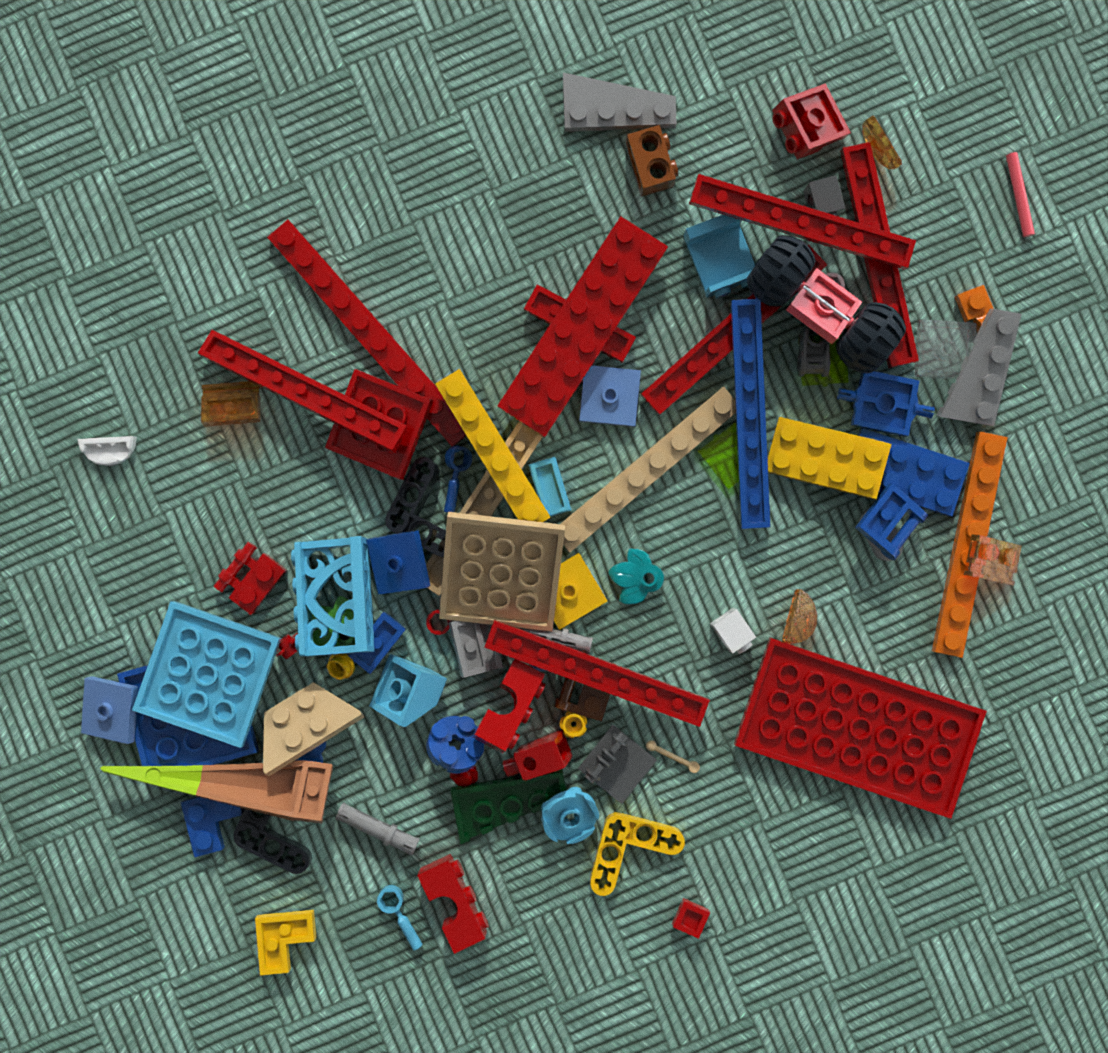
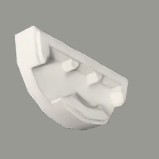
(108, 450)

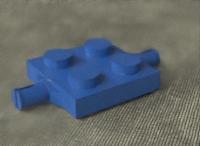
(885, 403)

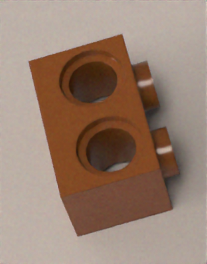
(645, 161)

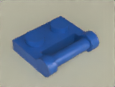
(885, 515)

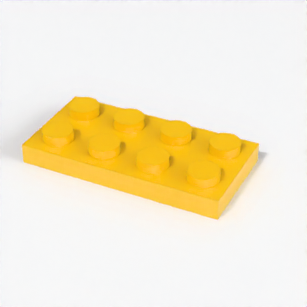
(828, 458)

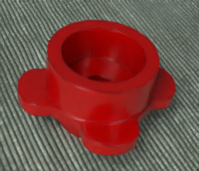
(287, 646)

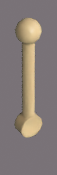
(693, 766)

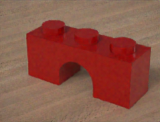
(500, 730)
(445, 879)

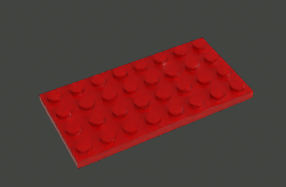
(860, 728)

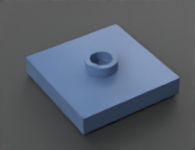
(610, 396)
(108, 709)

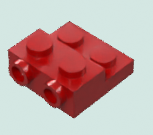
(809, 121)

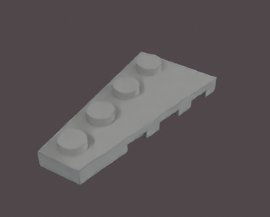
(612, 106)
(983, 373)

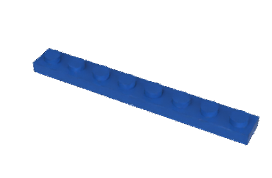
(750, 413)

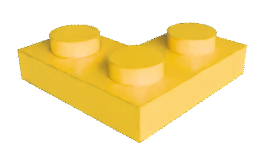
(276, 933)

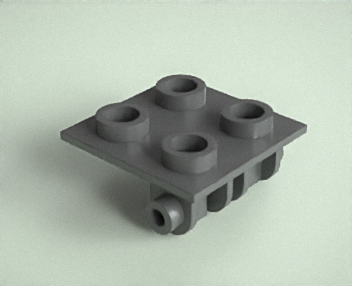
(617, 764)

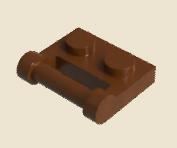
(591, 702)

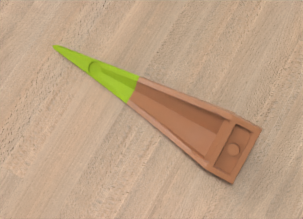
(291, 793)

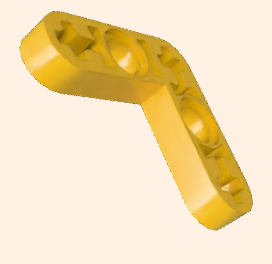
(628, 836)

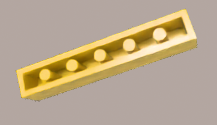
(491, 448)

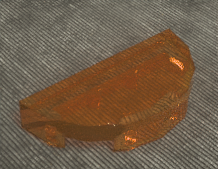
(880, 144)
(801, 618)

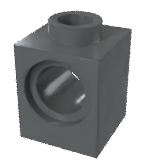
(825, 196)

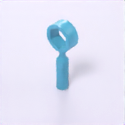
(403, 921)

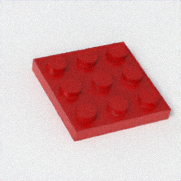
(393, 402)

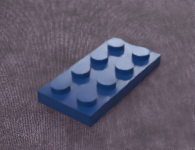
(922, 474)

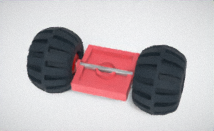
(826, 305)

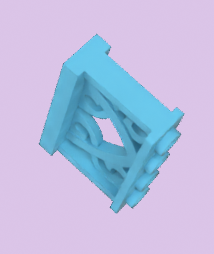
(361, 625)

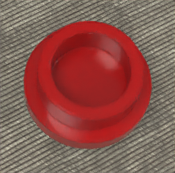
(465, 778)

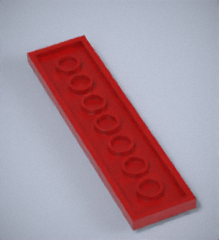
(582, 326)

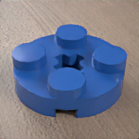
(447, 756)

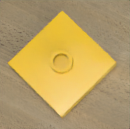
(576, 592)

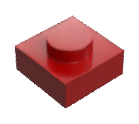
(690, 918)

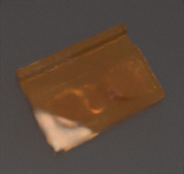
(230, 403)
(992, 559)

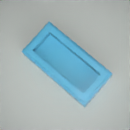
(550, 486)

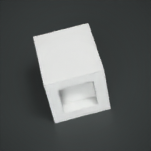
(733, 631)

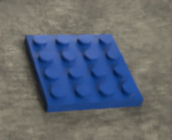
(171, 745)

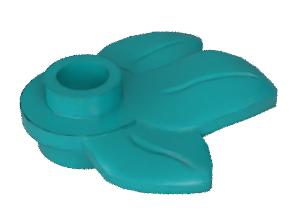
(632, 577)

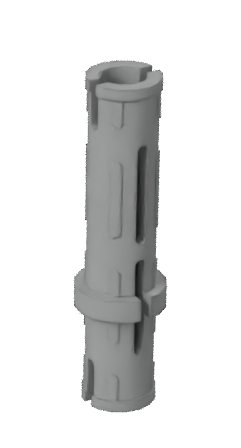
(565, 638)
(387, 833)

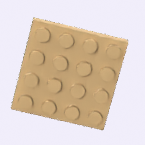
(501, 571)

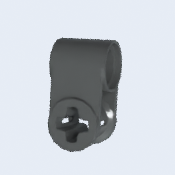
(812, 353)

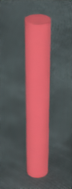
(1020, 194)

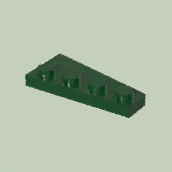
(499, 801)

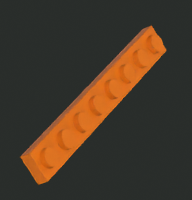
(973, 519)

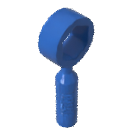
(453, 486)

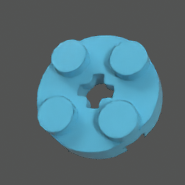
(566, 803)

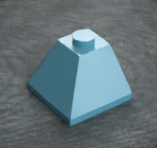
(406, 690)

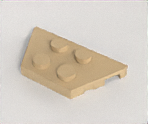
(303, 724)

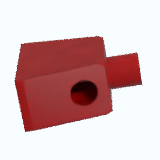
(549, 755)

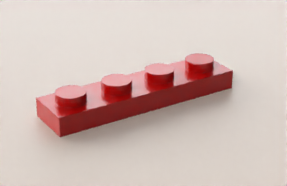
(546, 304)

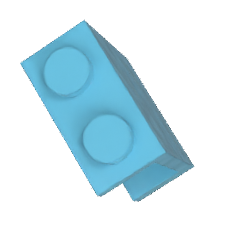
(719, 255)

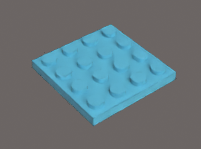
(206, 674)

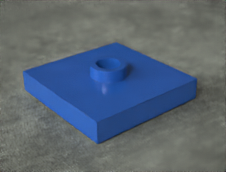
(398, 562)

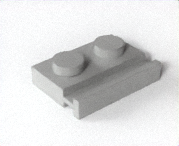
(469, 646)

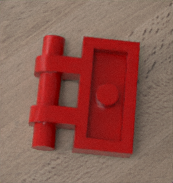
(257, 583)

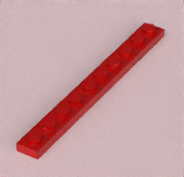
(364, 326)

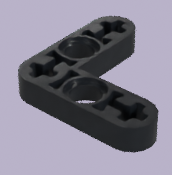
(412, 519)
(258, 825)

